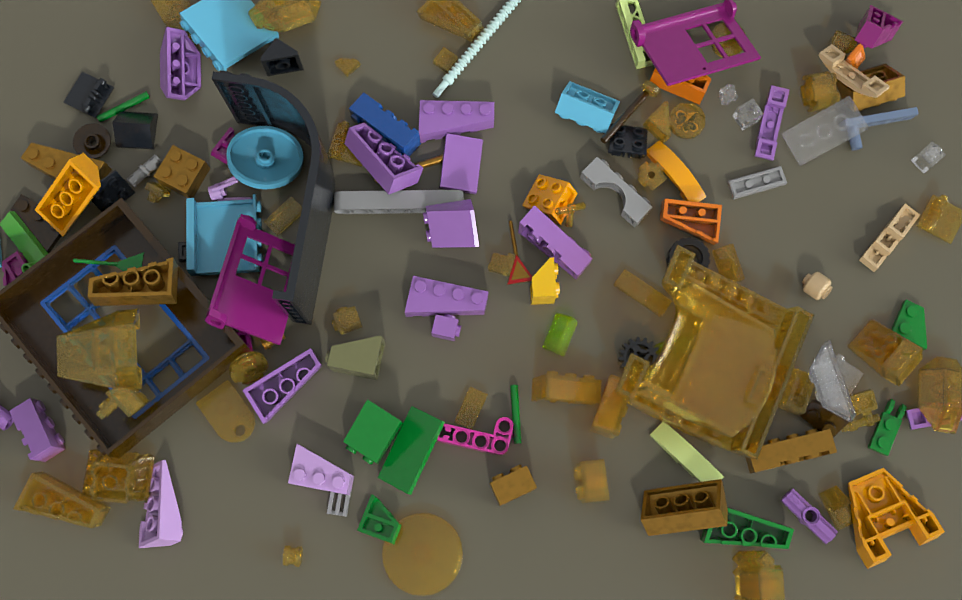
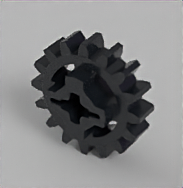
(636, 350)

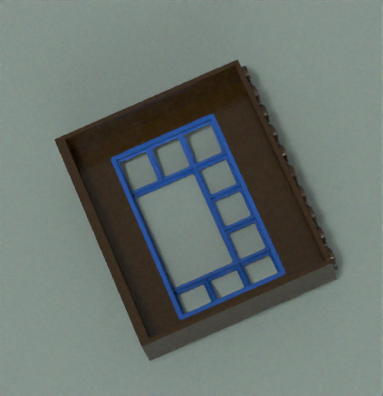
(35, 328)

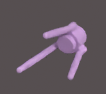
(219, 190)

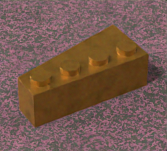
(52, 161)

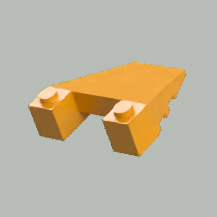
(883, 509)

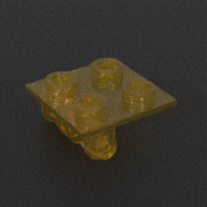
(338, 149)
(941, 218)

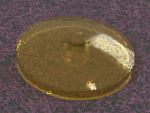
(424, 555)

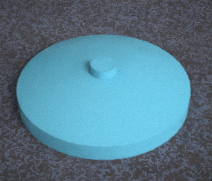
(264, 157)

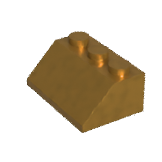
(885, 73)

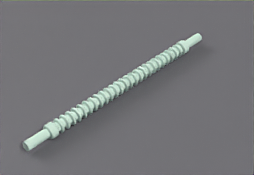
(448, 79)

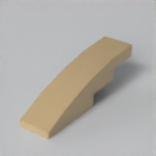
(889, 237)

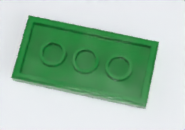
(411, 450)

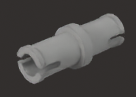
(144, 171)

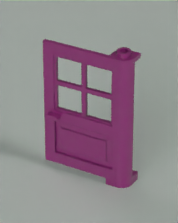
(676, 53)
(245, 303)

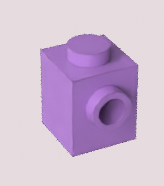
(446, 327)

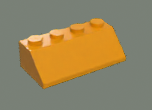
(70, 193)

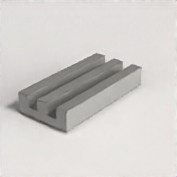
(338, 504)

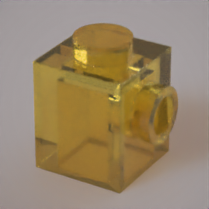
(346, 320)

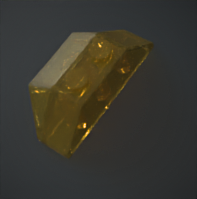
(284, 14)
(941, 393)

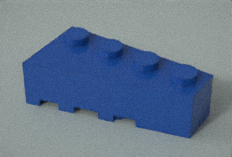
(385, 123)

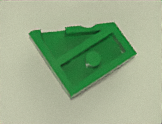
(911, 323)
(379, 521)

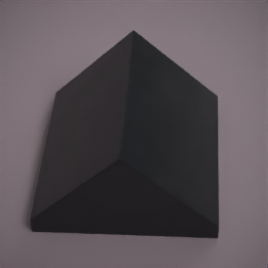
(280, 59)
(135, 130)

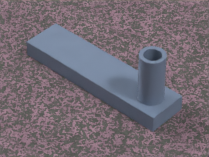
(883, 118)

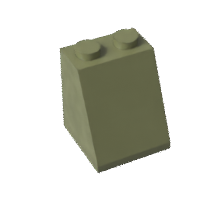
(357, 357)

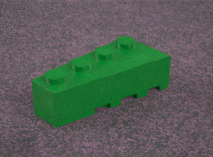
(749, 531)

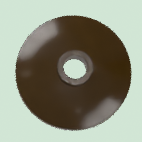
(87, 135)

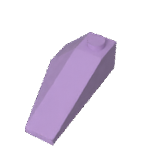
(162, 518)

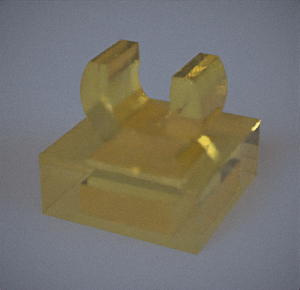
(157, 191)

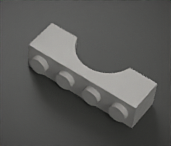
(599, 175)

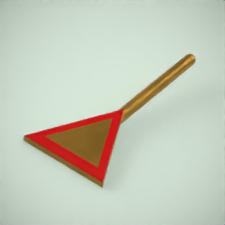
(519, 271)

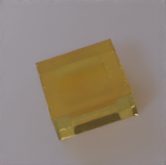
(445, 60)

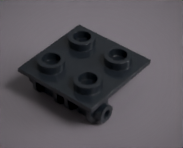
(89, 94)
(629, 140)
(111, 190)

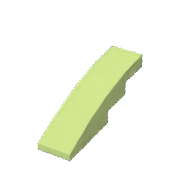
(685, 454)

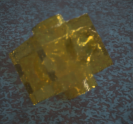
(656, 180)

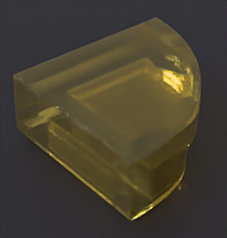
(347, 65)

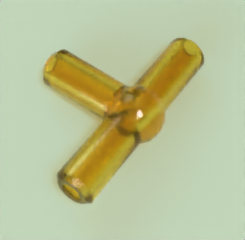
(569, 210)

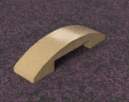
(849, 75)

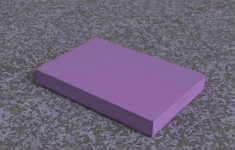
(461, 163)

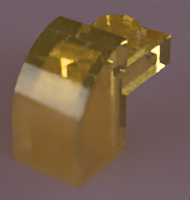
(126, 398)

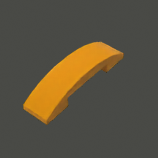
(677, 172)

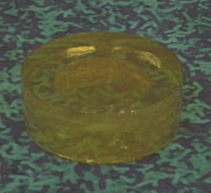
(651, 88)

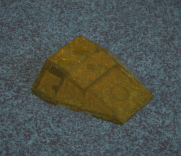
(102, 351)

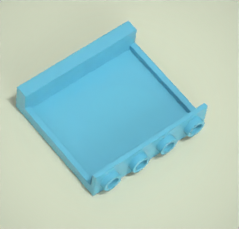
(225, 30)
(210, 232)

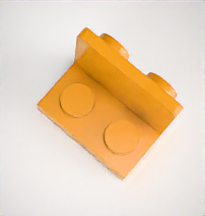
(550, 194)

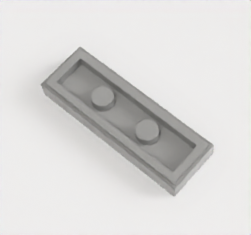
(756, 182)

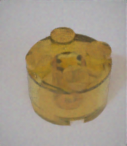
(819, 91)

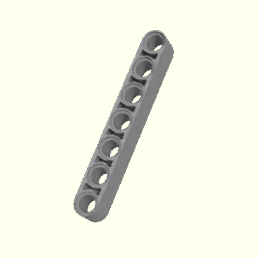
(398, 202)

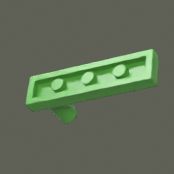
(23, 239)

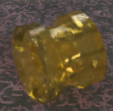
(292, 556)

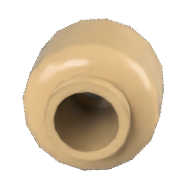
(817, 285)

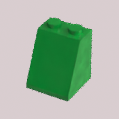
(372, 432)

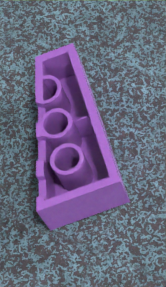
(453, 117)
(554, 242)
(435, 297)

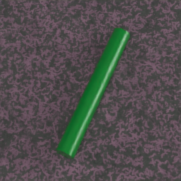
(122, 107)
(515, 414)

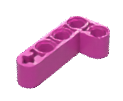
(491, 439)

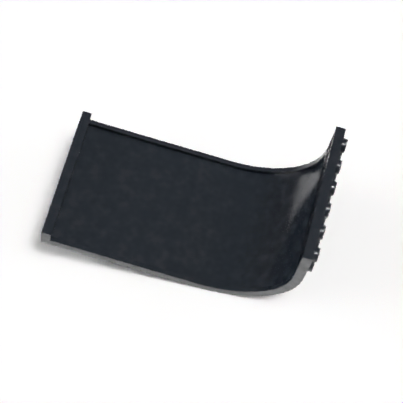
(268, 104)

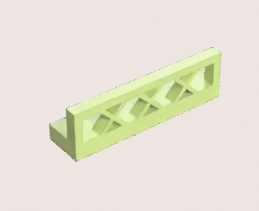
(626, 19)

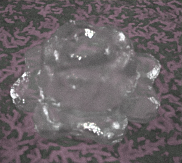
(728, 94)

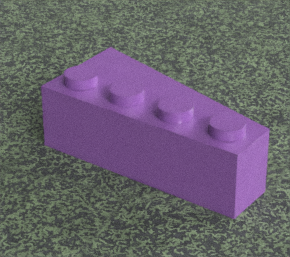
(381, 159)
(279, 386)

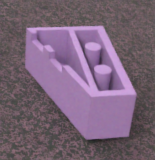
(318, 473)

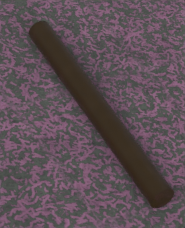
(623, 118)

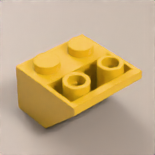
(543, 284)

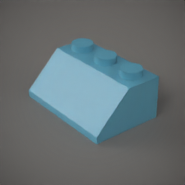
(587, 107)

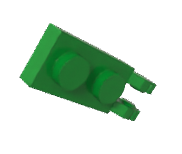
(887, 429)

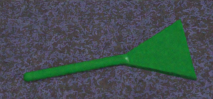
(134, 261)

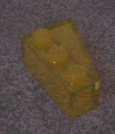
(452, 17)
(566, 388)
(610, 411)

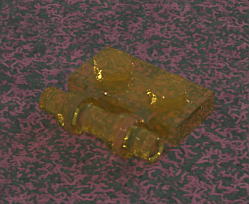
(863, 403)

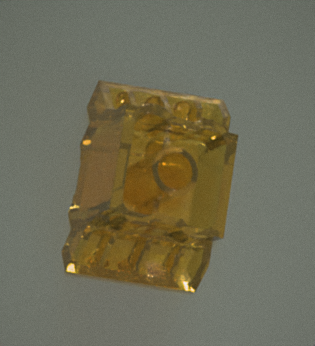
(118, 479)
(758, 577)

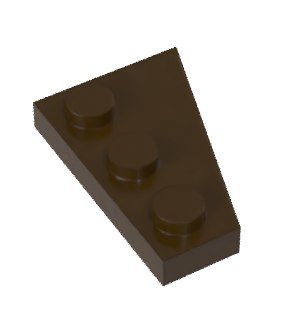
(37, 225)

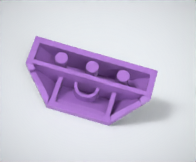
(179, 65)

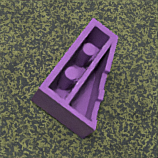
(37, 430)

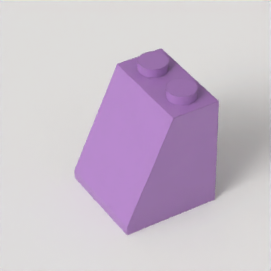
(451, 224)

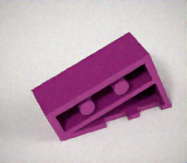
(876, 28)

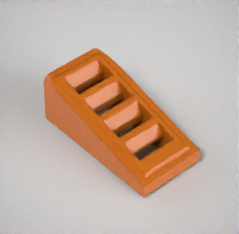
(857, 56)

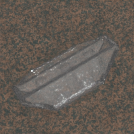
(830, 383)

